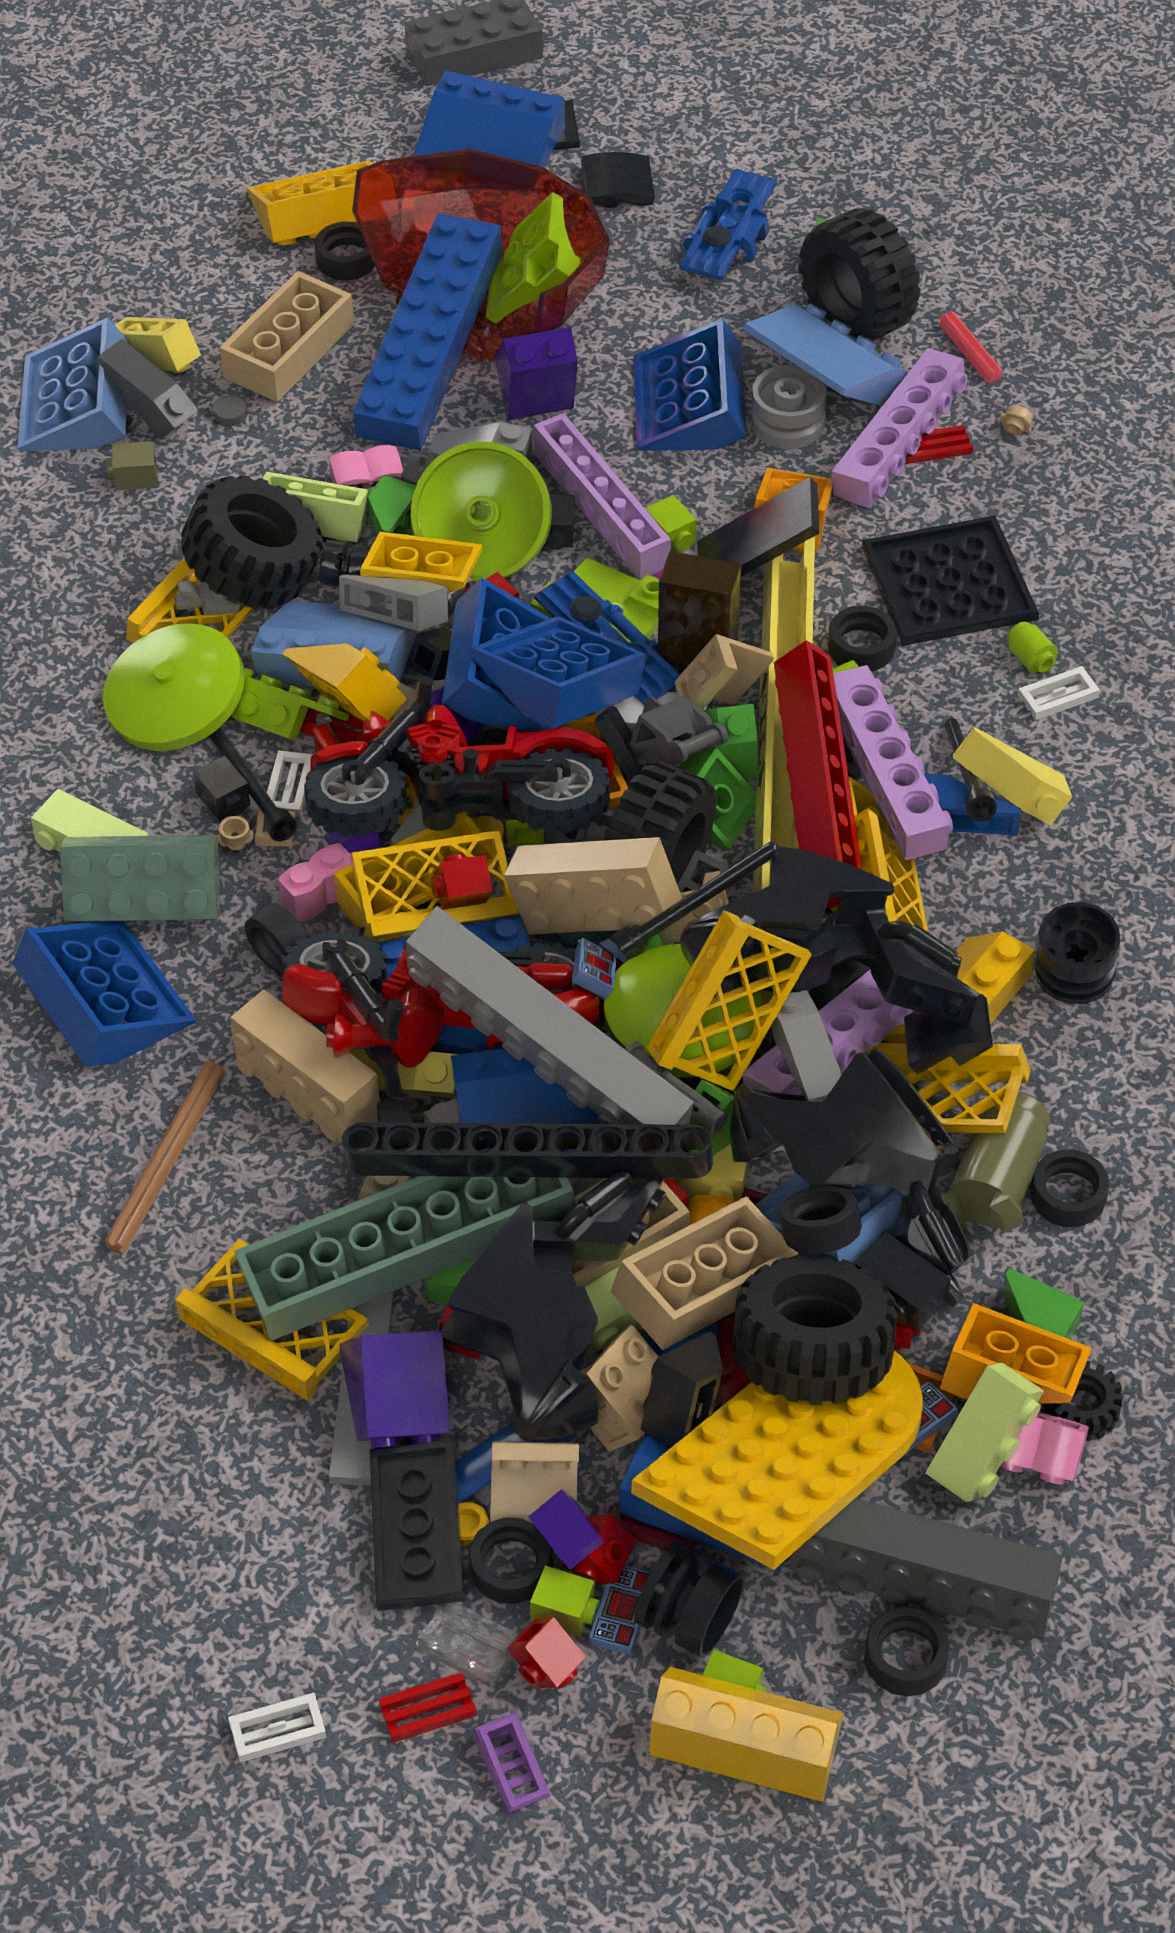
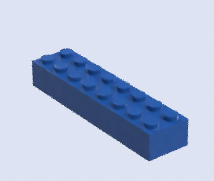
(428, 332)

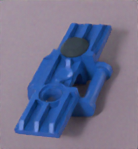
(715, 247)
(578, 603)

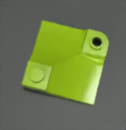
(534, 261)
(634, 596)

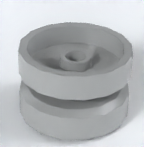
(788, 407)

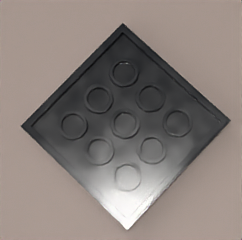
(949, 580)

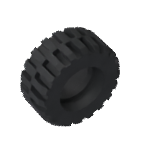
(860, 273)
(251, 541)
(668, 806)
(814, 1329)

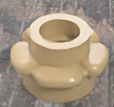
(1017, 420)
(231, 826)

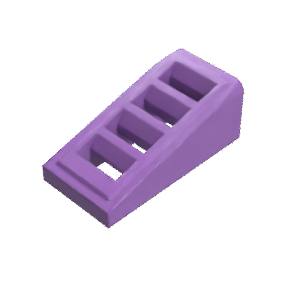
(497, 1729)

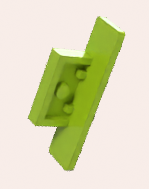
(279, 710)

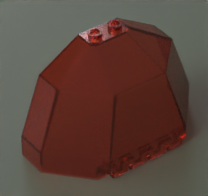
(402, 196)

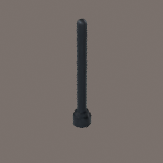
(979, 801)
(277, 821)
(633, 940)

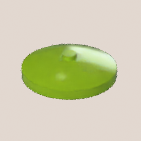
(485, 498)
(174, 687)
(643, 995)

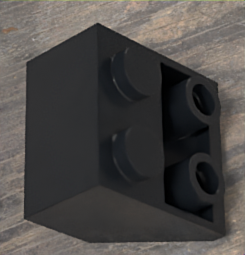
(682, 1390)

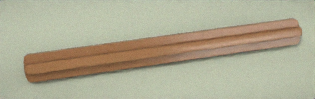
(164, 1158)

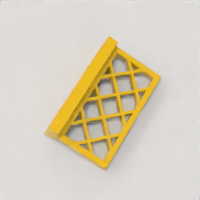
(160, 604)
(882, 858)
(405, 923)
(702, 984)
(997, 1065)
(252, 1346)

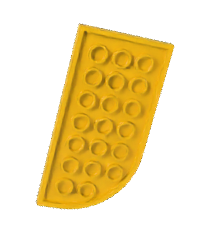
(778, 1469)

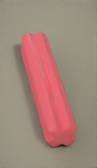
(970, 347)

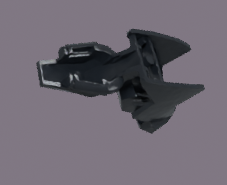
(904, 959)
(863, 1135)
(530, 1313)

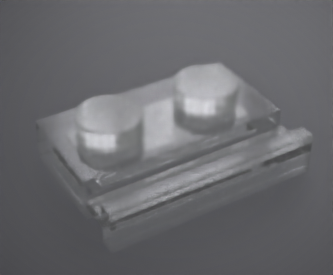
(468, 1643)

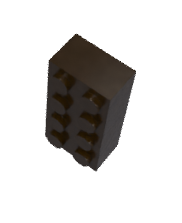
(694, 604)

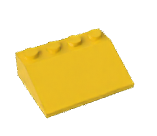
(306, 202)

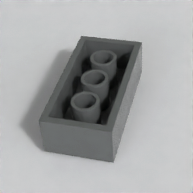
(473, 39)

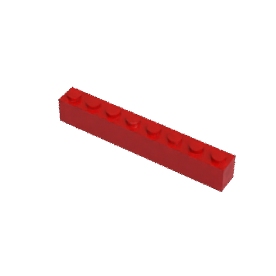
(816, 756)

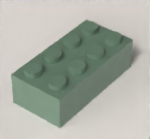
(140, 878)

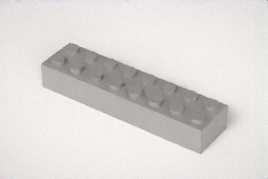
(539, 1027)

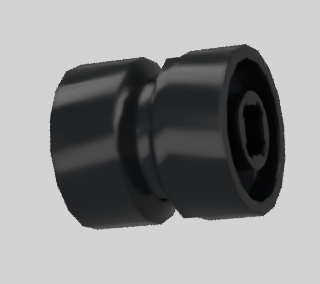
(334, 558)

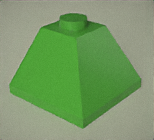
(742, 740)
(734, 797)

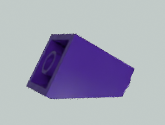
(537, 373)
(397, 1387)

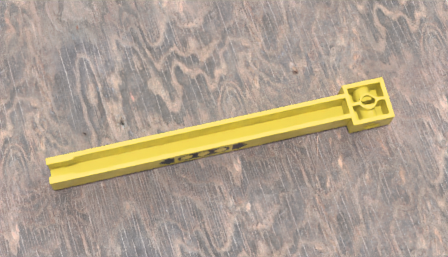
(785, 625)

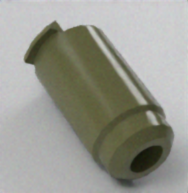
(1000, 1167)

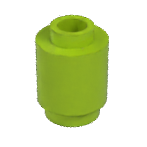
(1032, 647)

